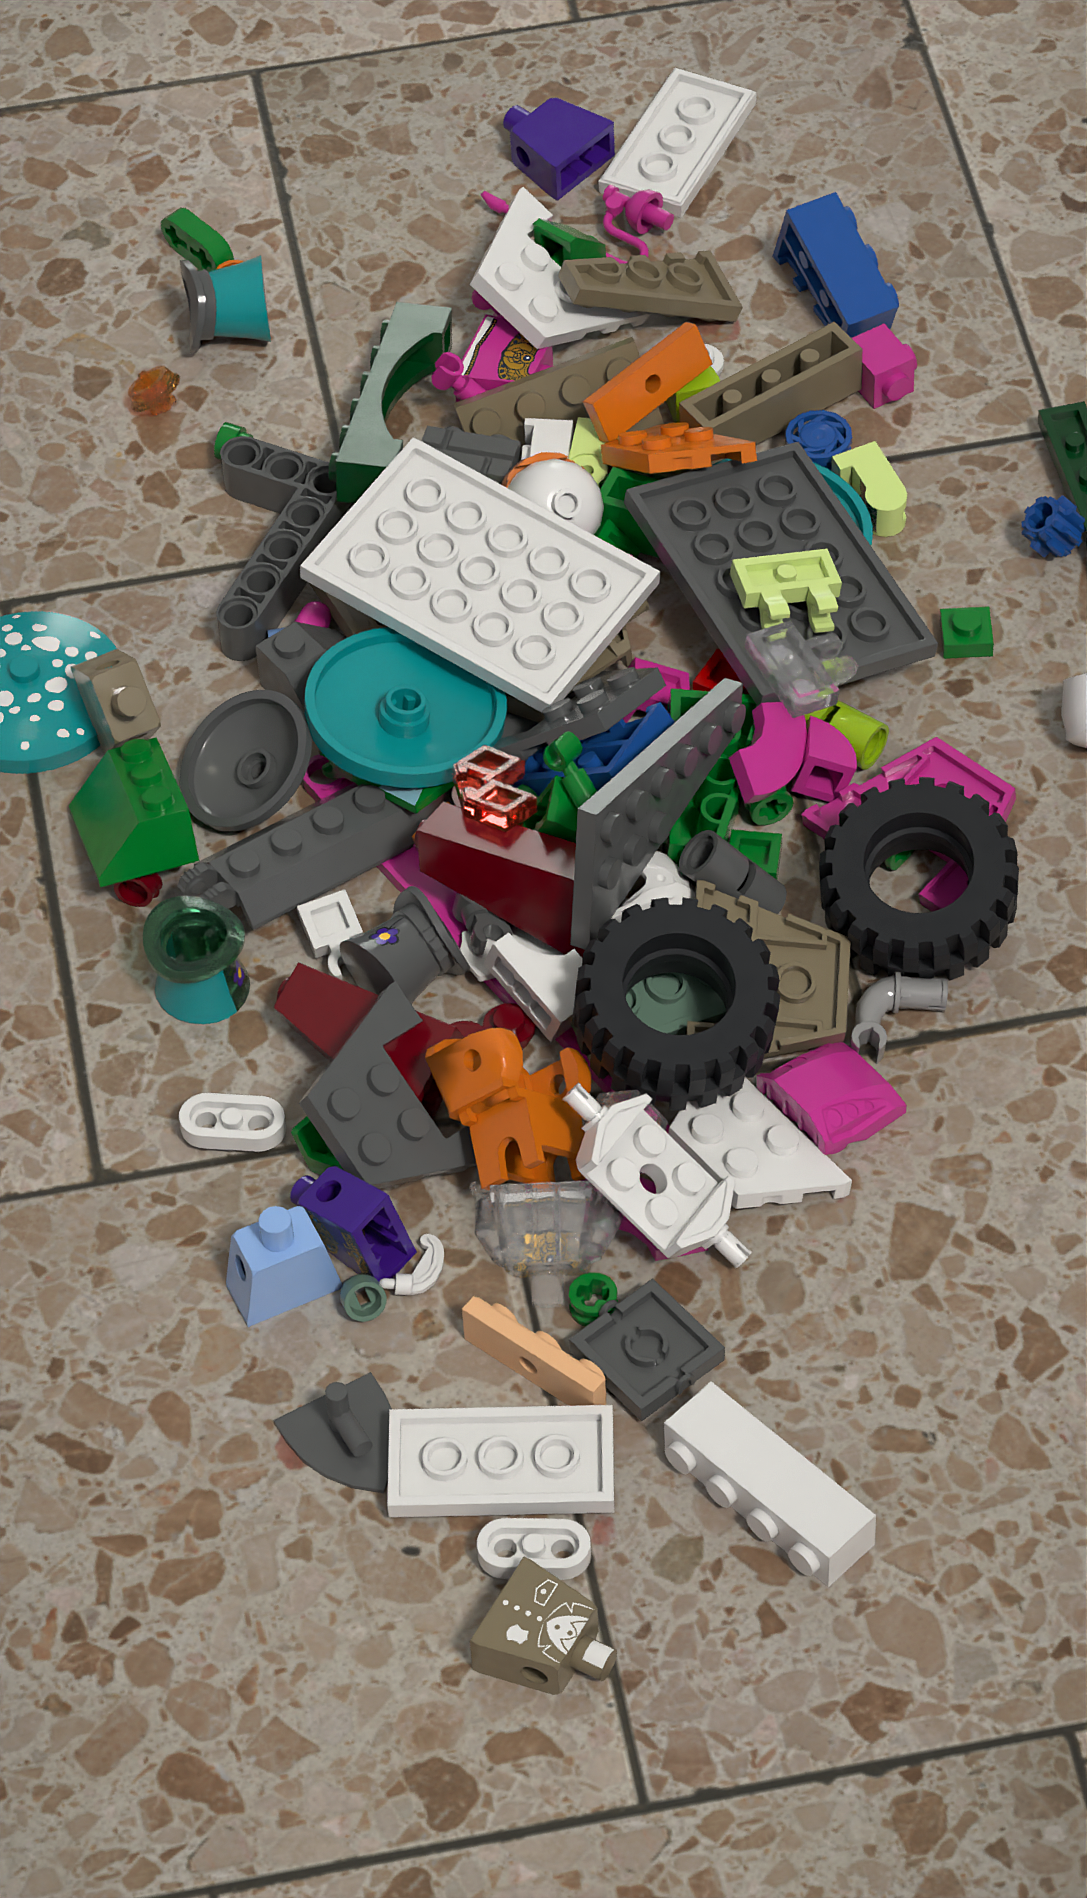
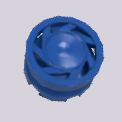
(822, 436)

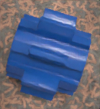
(1053, 526)

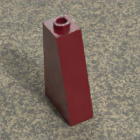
(510, 873)
(329, 1009)

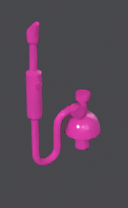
(641, 211)

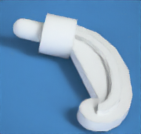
(425, 1273)

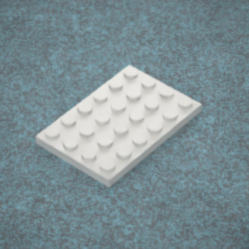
(480, 575)

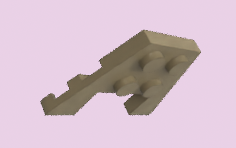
(810, 970)

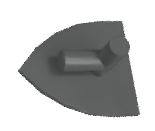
(343, 1434)

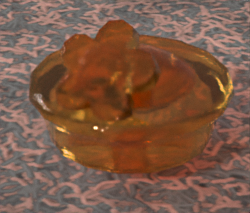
(153, 390)

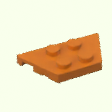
(674, 448)

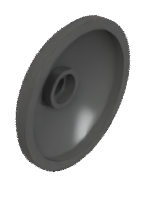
(245, 760)

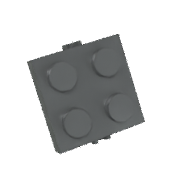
(647, 1348)

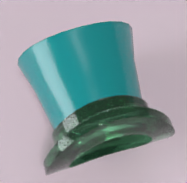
(196, 959)

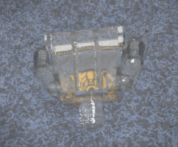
(545, 1232)

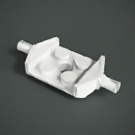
(688, 1201)

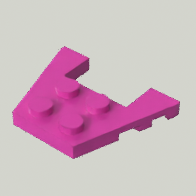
(932, 760)

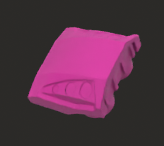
(832, 1096)

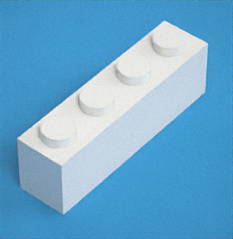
(769, 1484)

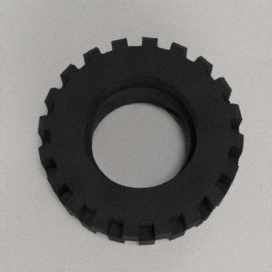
(927, 820)
(689, 943)

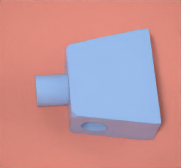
(278, 1265)

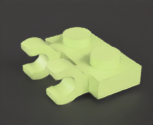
(789, 578)

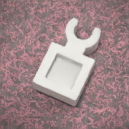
(327, 924)

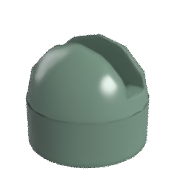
(374, 1292)

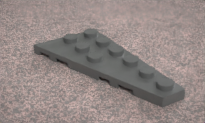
(641, 804)

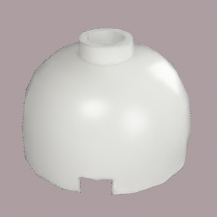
(563, 490)

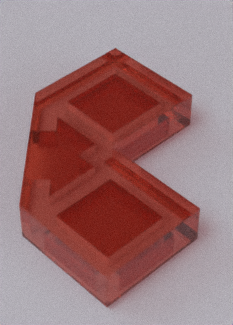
(486, 791)

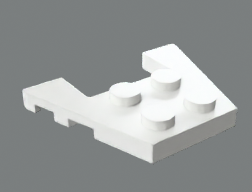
(526, 288)

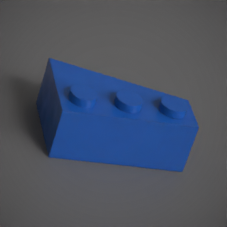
(835, 266)
(605, 752)

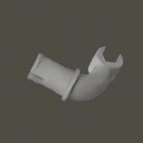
(891, 995)

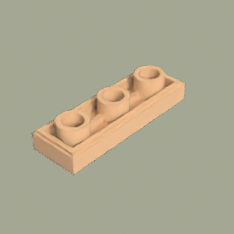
(532, 1354)

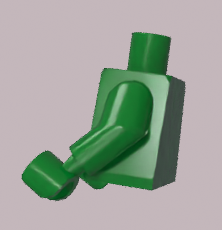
(563, 795)

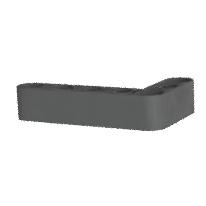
(308, 510)

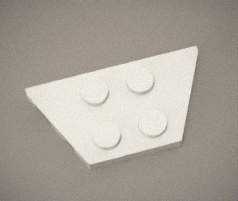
(757, 1148)

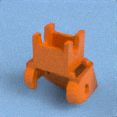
(512, 1116)

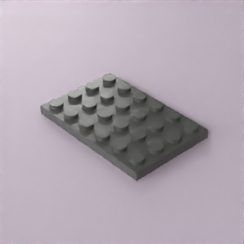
(772, 509)

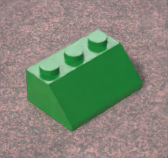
(133, 815)

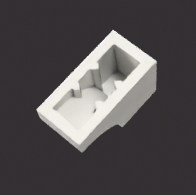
(537, 982)

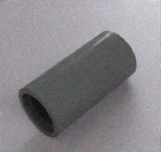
(718, 862)

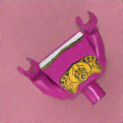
(492, 359)

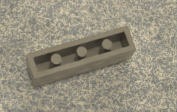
(779, 387)

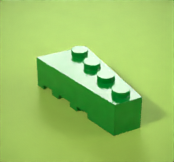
(719, 796)

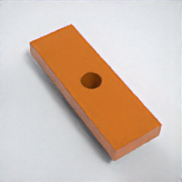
(647, 382)

